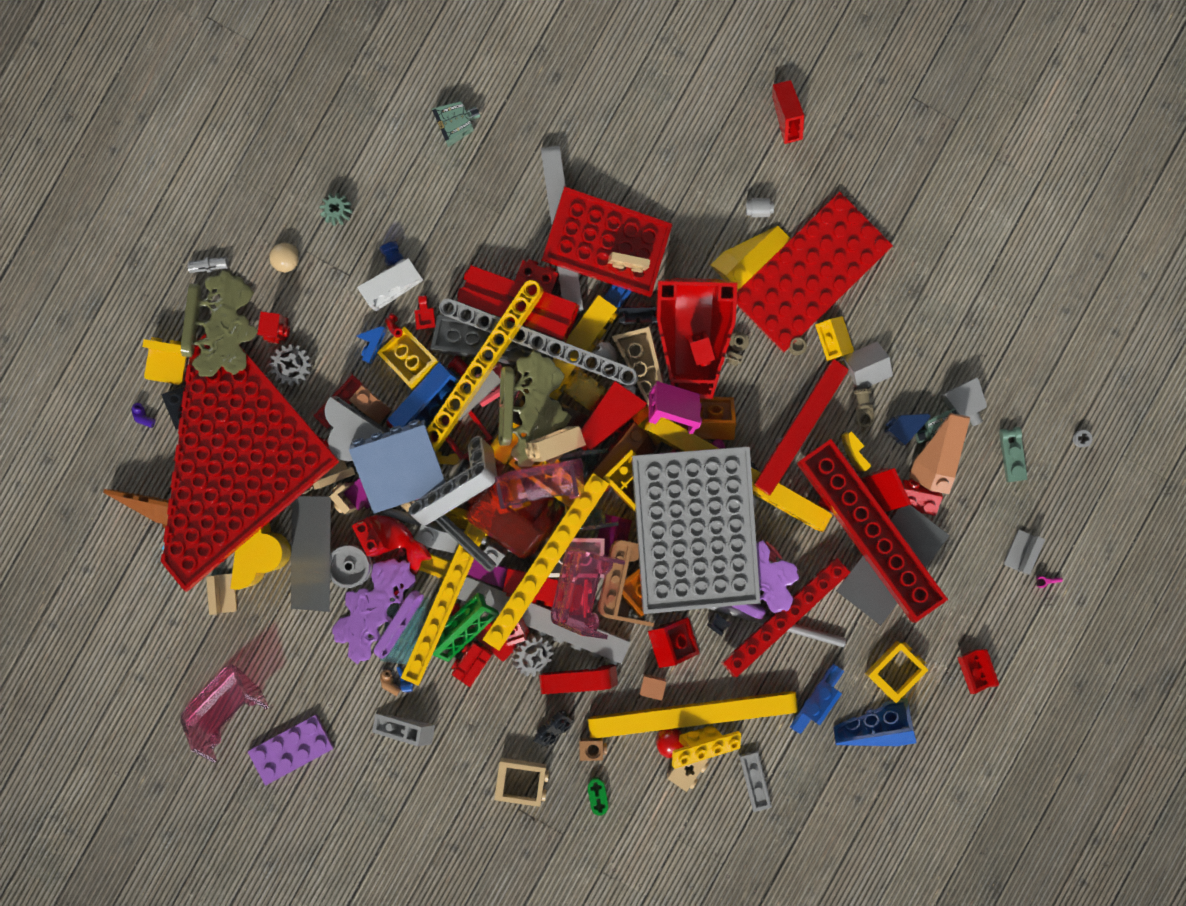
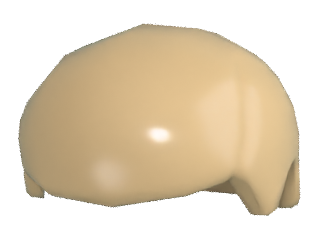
(284, 257)

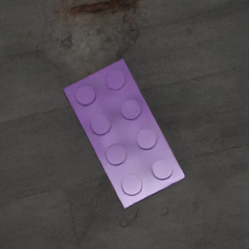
(291, 749)

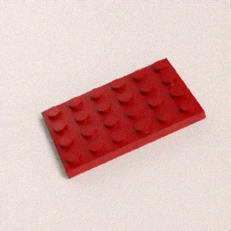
(592, 229)

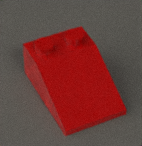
(887, 489)

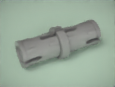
(208, 264)

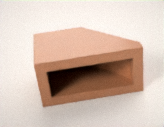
(370, 404)

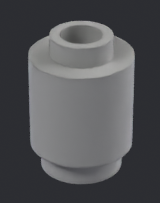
(759, 207)

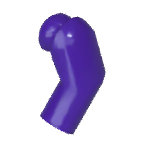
(140, 416)

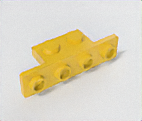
(703, 745)

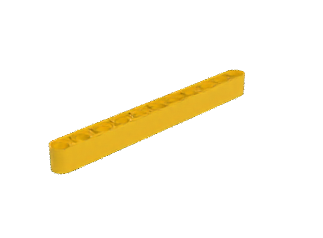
(486, 366)
(781, 497)
(692, 714)

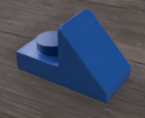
(375, 340)

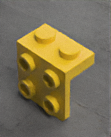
(164, 361)

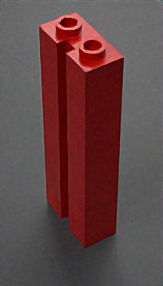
(495, 293)

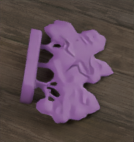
(773, 580)
(370, 608)

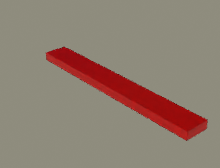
(801, 427)

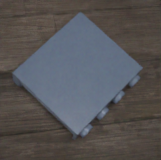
(397, 465)

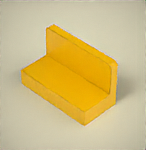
(834, 338)

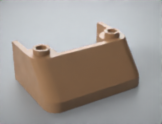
(610, 600)

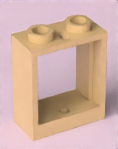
(554, 444)
(523, 765)

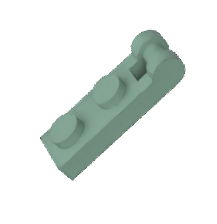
(1013, 455)

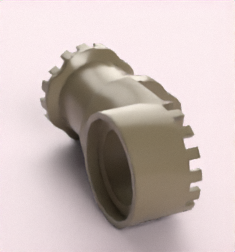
(863, 407)

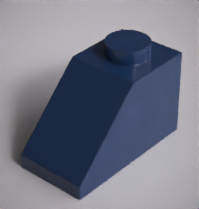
(905, 427)

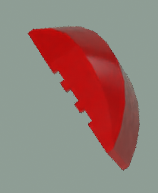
(689, 308)

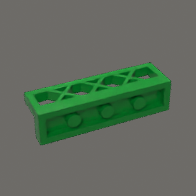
(458, 625)

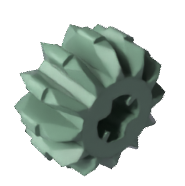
(338, 202)

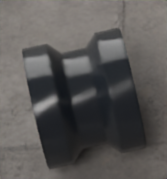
(718, 624)

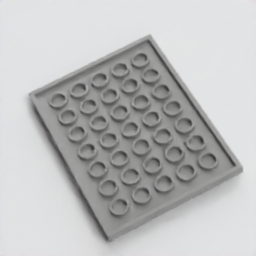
(696, 529)

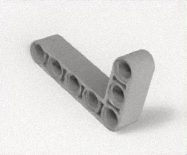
(461, 487)

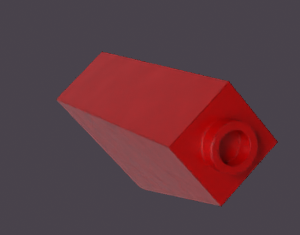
(612, 413)

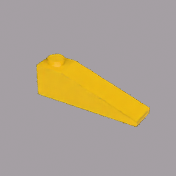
(746, 259)

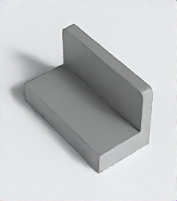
(1024, 552)

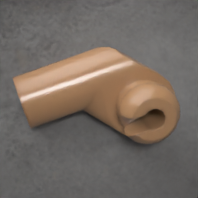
(387, 682)

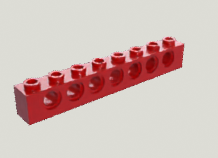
(782, 621)

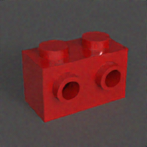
(545, 276)
(273, 327)

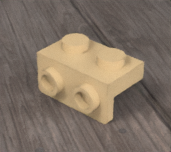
(341, 502)

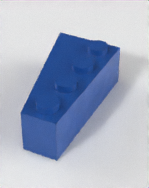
(426, 397)

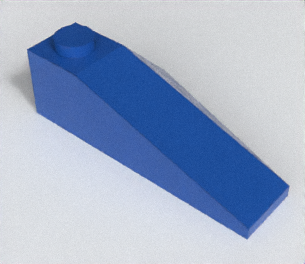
(879, 727)

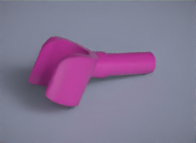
(1048, 581)

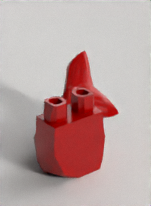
(383, 534)

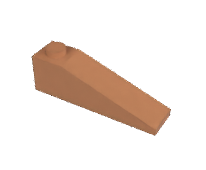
(939, 460)

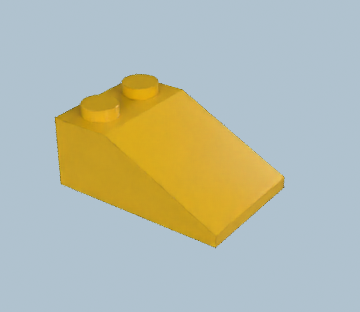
(408, 358)

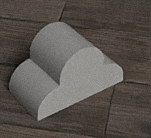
(348, 426)

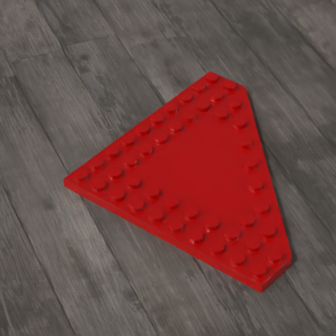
(236, 467)

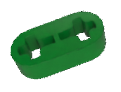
(593, 797)

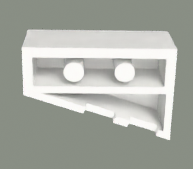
(390, 284)

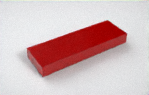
(345, 392)

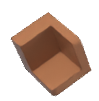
(653, 687)

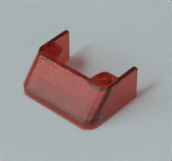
(507, 525)

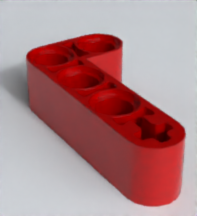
(579, 680)

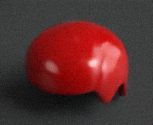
(668, 741)

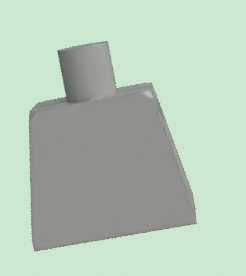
(967, 400)

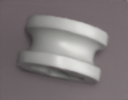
(1085, 443)

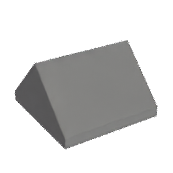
(868, 365)

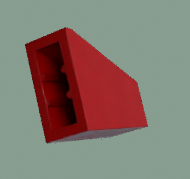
(788, 111)

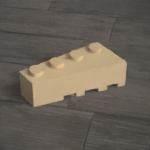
(641, 355)

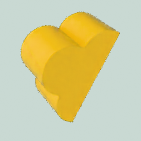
(621, 479)
(257, 556)

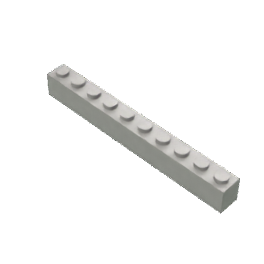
(539, 618)

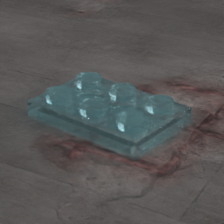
(404, 646)

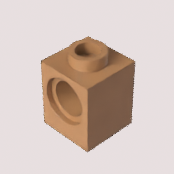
(585, 755)

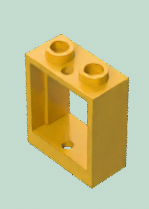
(873, 671)

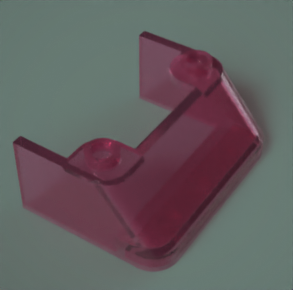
(540, 482)
(578, 589)
(215, 707)

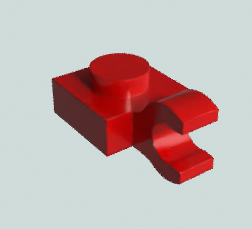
(424, 317)

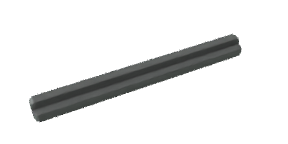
(475, 551)

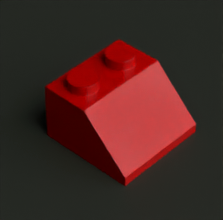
(673, 642)

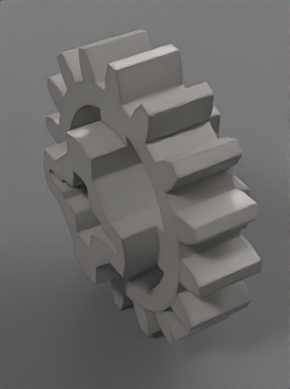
(294, 358)
(532, 655)

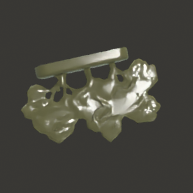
(224, 328)
(539, 413)

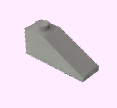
(437, 538)
(404, 729)

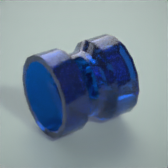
(391, 253)

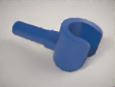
(405, 686)

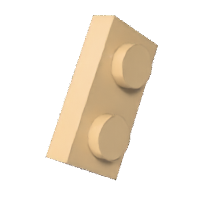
(635, 263)

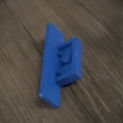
(820, 701)

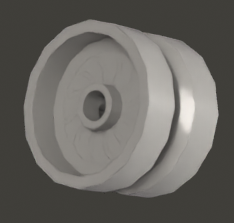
(360, 570)

